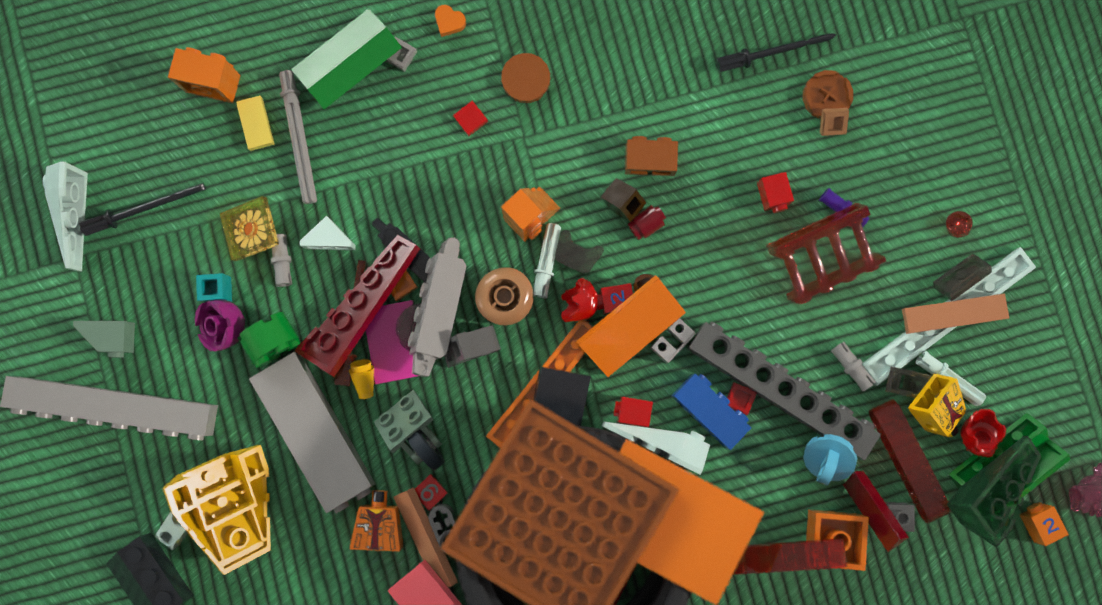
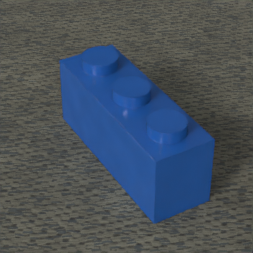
(712, 410)

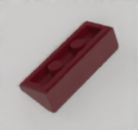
(874, 507)

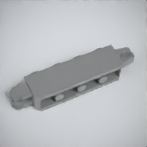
(437, 308)

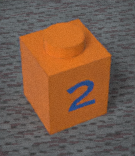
(1043, 524)

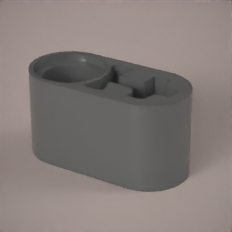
(438, 525)

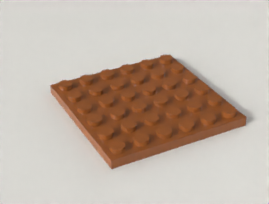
(559, 514)

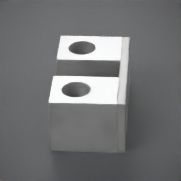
(683, 337)

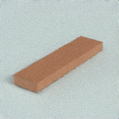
(955, 313)
(423, 535)

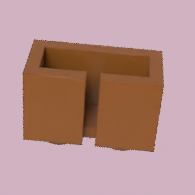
(651, 155)

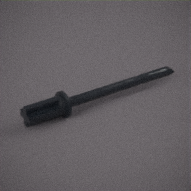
(744, 57)
(109, 219)

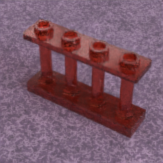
(807, 238)

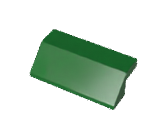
(346, 58)
(1051, 458)

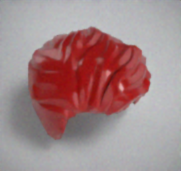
(581, 301)
(982, 433)

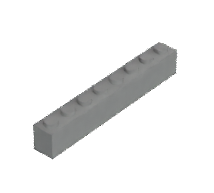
(109, 406)

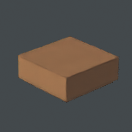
(834, 121)

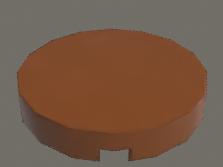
(525, 78)
(827, 91)

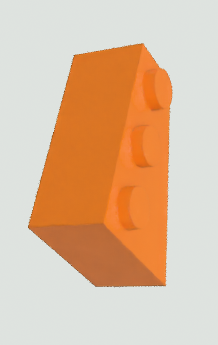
(528, 211)

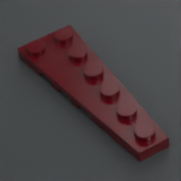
(345, 325)

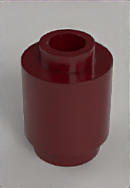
(647, 222)

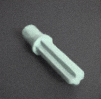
(546, 261)
(934, 366)

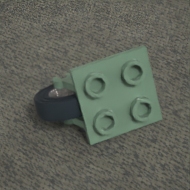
(404, 423)

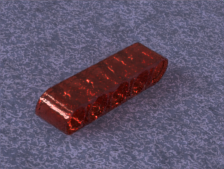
(910, 461)
(792, 556)

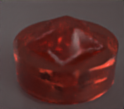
(959, 224)

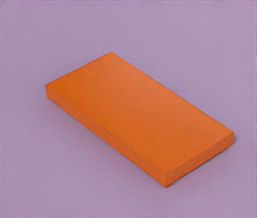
(631, 326)

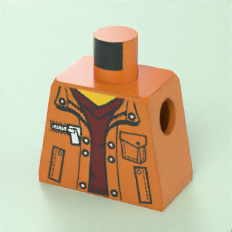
(377, 526)

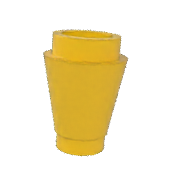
(363, 378)

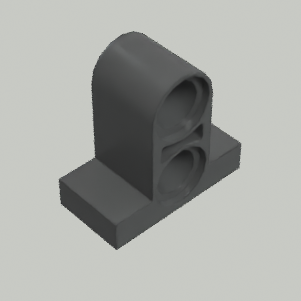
(471, 345)

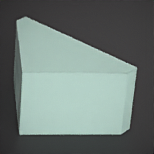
(327, 236)

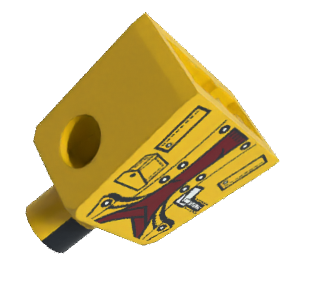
(939, 406)

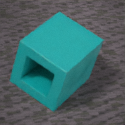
(213, 287)

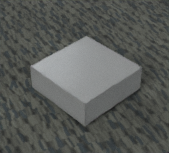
(403, 57)

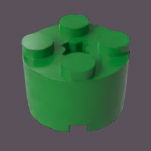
(268, 339)

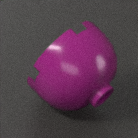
(219, 324)

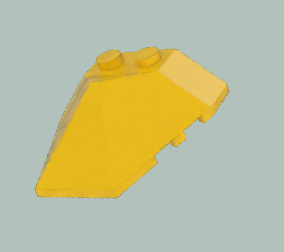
(225, 506)

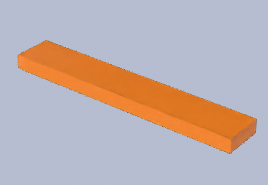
(563, 358)

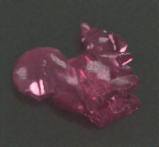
(1088, 493)

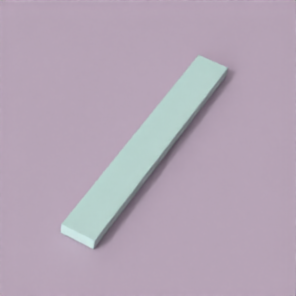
(909, 346)

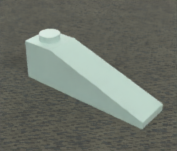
(66, 200)
(676, 446)

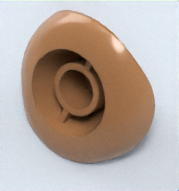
(504, 296)

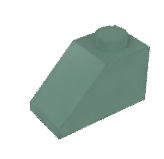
(108, 336)

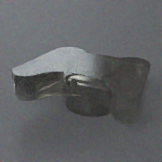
(575, 256)

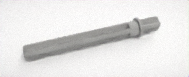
(298, 139)

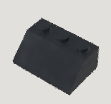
(148, 574)

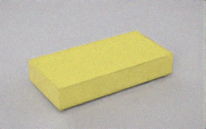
(255, 123)

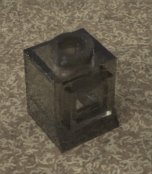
(912, 383)

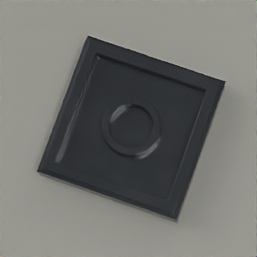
(562, 393)

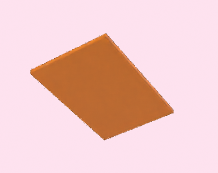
(700, 531)

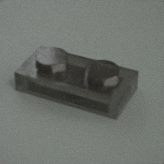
(962, 277)

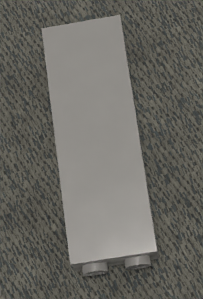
(312, 432)

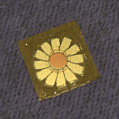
(249, 228)

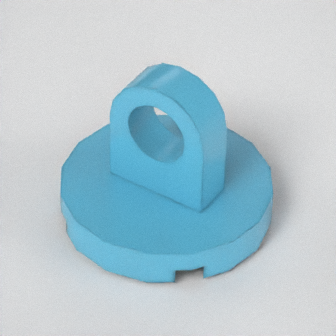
(830, 458)

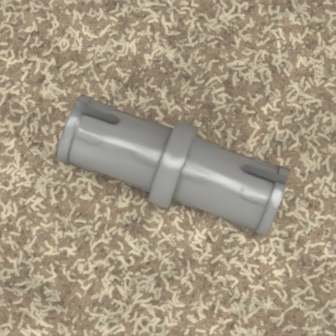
(281, 262)
(853, 366)

